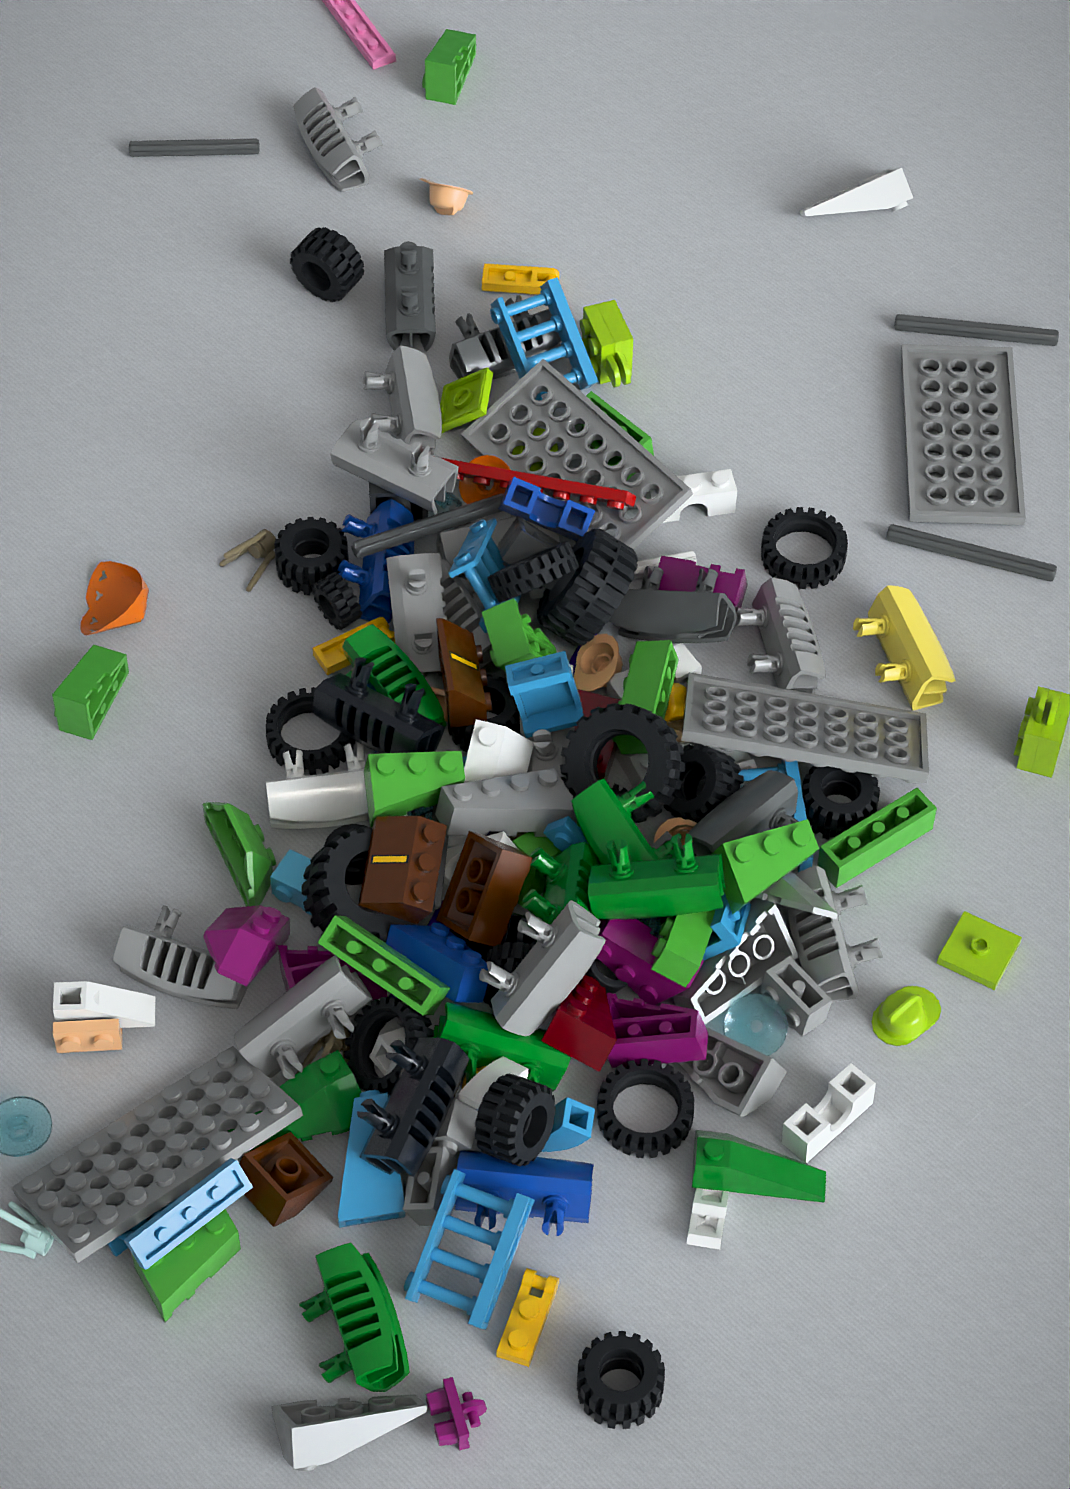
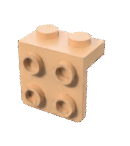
(87, 1035)

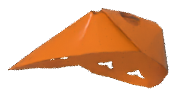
(122, 599)

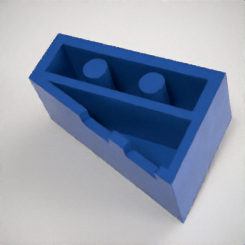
(443, 957)

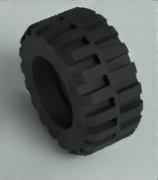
(592, 592)
(627, 719)
(327, 887)

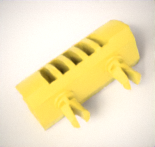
(909, 646)

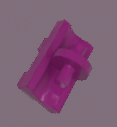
(447, 1400)

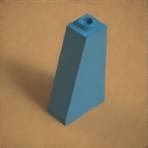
(367, 1191)

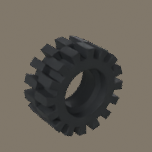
(336, 601)

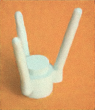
(34, 1236)

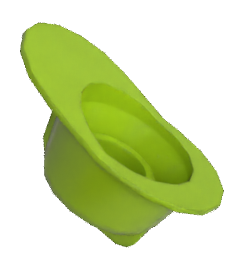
(905, 1015)

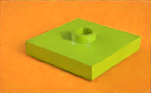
(465, 399)
(979, 950)

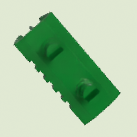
(391, 669)
(608, 818)
(564, 880)
(656, 886)
(487, 1041)
(364, 1319)

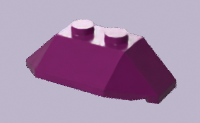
(245, 940)

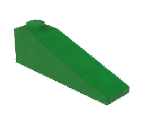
(325, 1097)
(744, 1167)

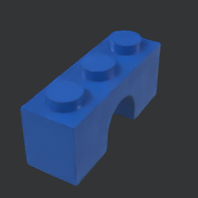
(558, 516)

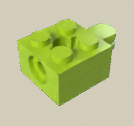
(608, 342)
(1042, 731)

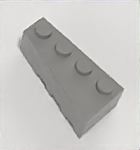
(505, 804)
(742, 967)

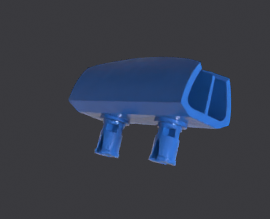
(373, 575)
(558, 1186)

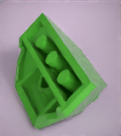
(241, 850)

